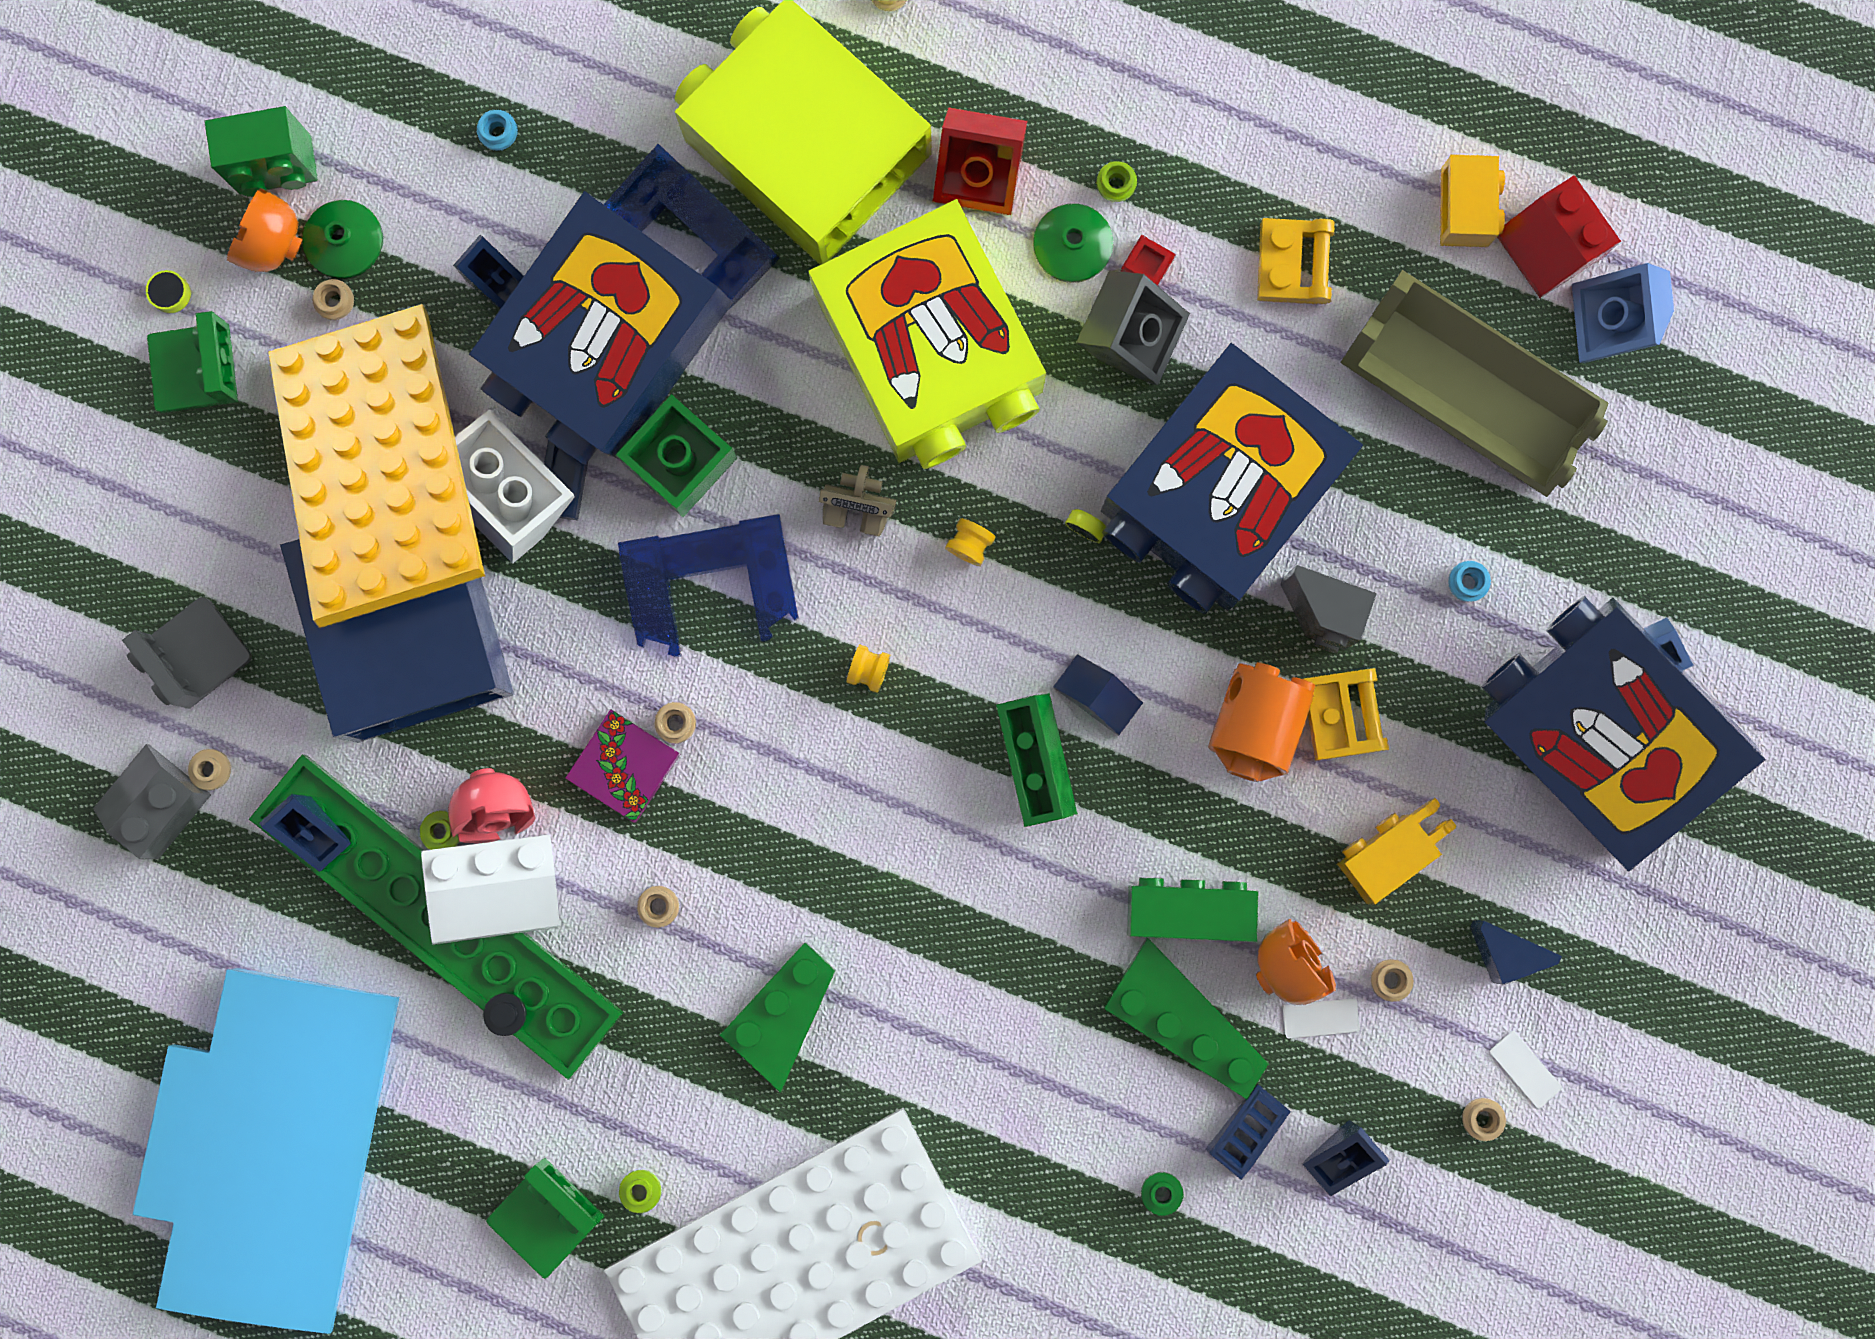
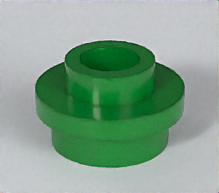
(1158, 1180)

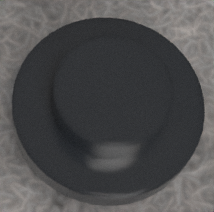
(504, 1014)

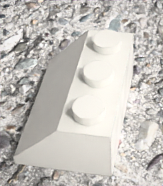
(508, 487)
(490, 889)

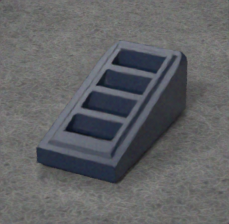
(1252, 1153)

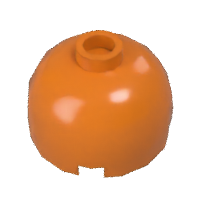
(265, 234)
(1292, 965)

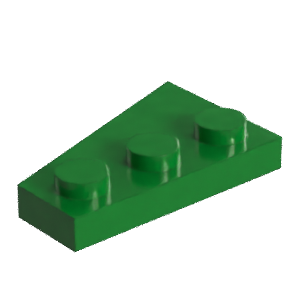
(780, 1015)

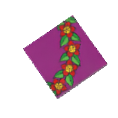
(623, 766)

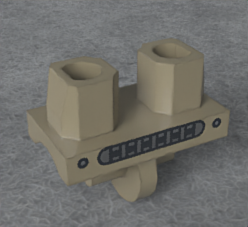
(839, 500)

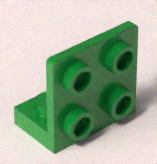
(193, 365)
(544, 1218)

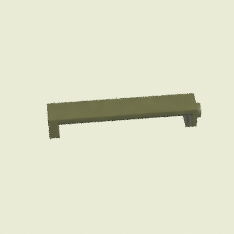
(1476, 384)

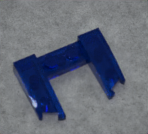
(665, 183)
(655, 560)

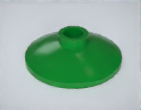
(354, 251)
(1068, 260)

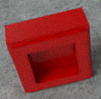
(1149, 259)

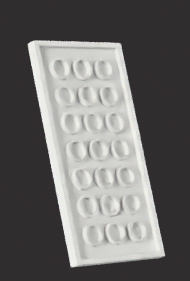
(790, 1252)

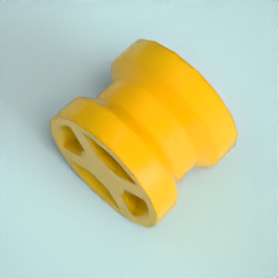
(970, 542)
(868, 668)

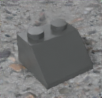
(1133, 326)
(1328, 608)
(149, 804)

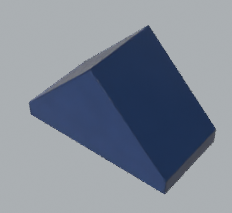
(488, 271)
(1098, 694)
(306, 830)
(1508, 955)
(1345, 1159)

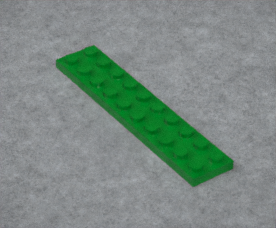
(386, 882)

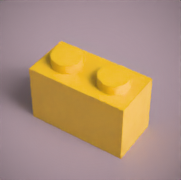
(1471, 201)

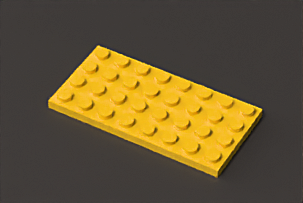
(373, 466)

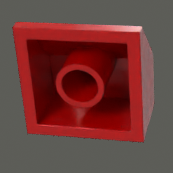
(979, 160)
(1558, 236)

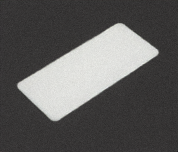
(1321, 1018)
(1525, 1069)

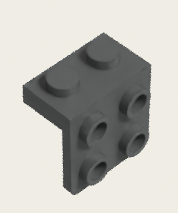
(188, 654)

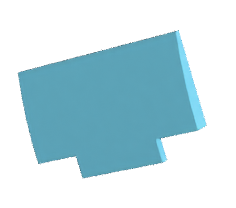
(266, 1150)

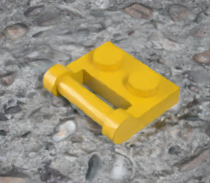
(1281, 260)
(1332, 716)

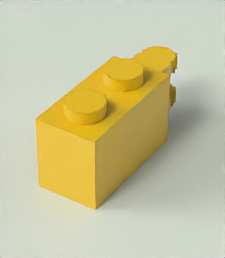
(1393, 853)

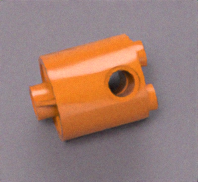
(1260, 722)

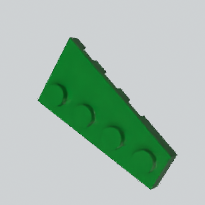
(1176, 1015)

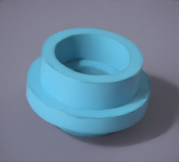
(495, 119)
(1478, 573)

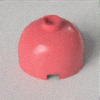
(488, 805)

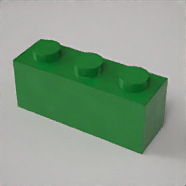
(1036, 759)
(1192, 911)

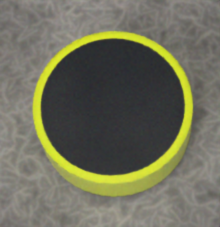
(168, 291)
(1086, 525)

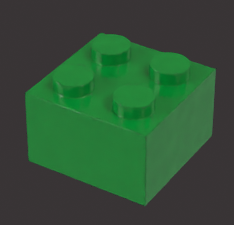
(261, 151)
(677, 455)

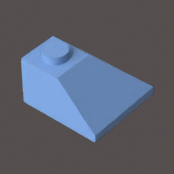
(1622, 311)

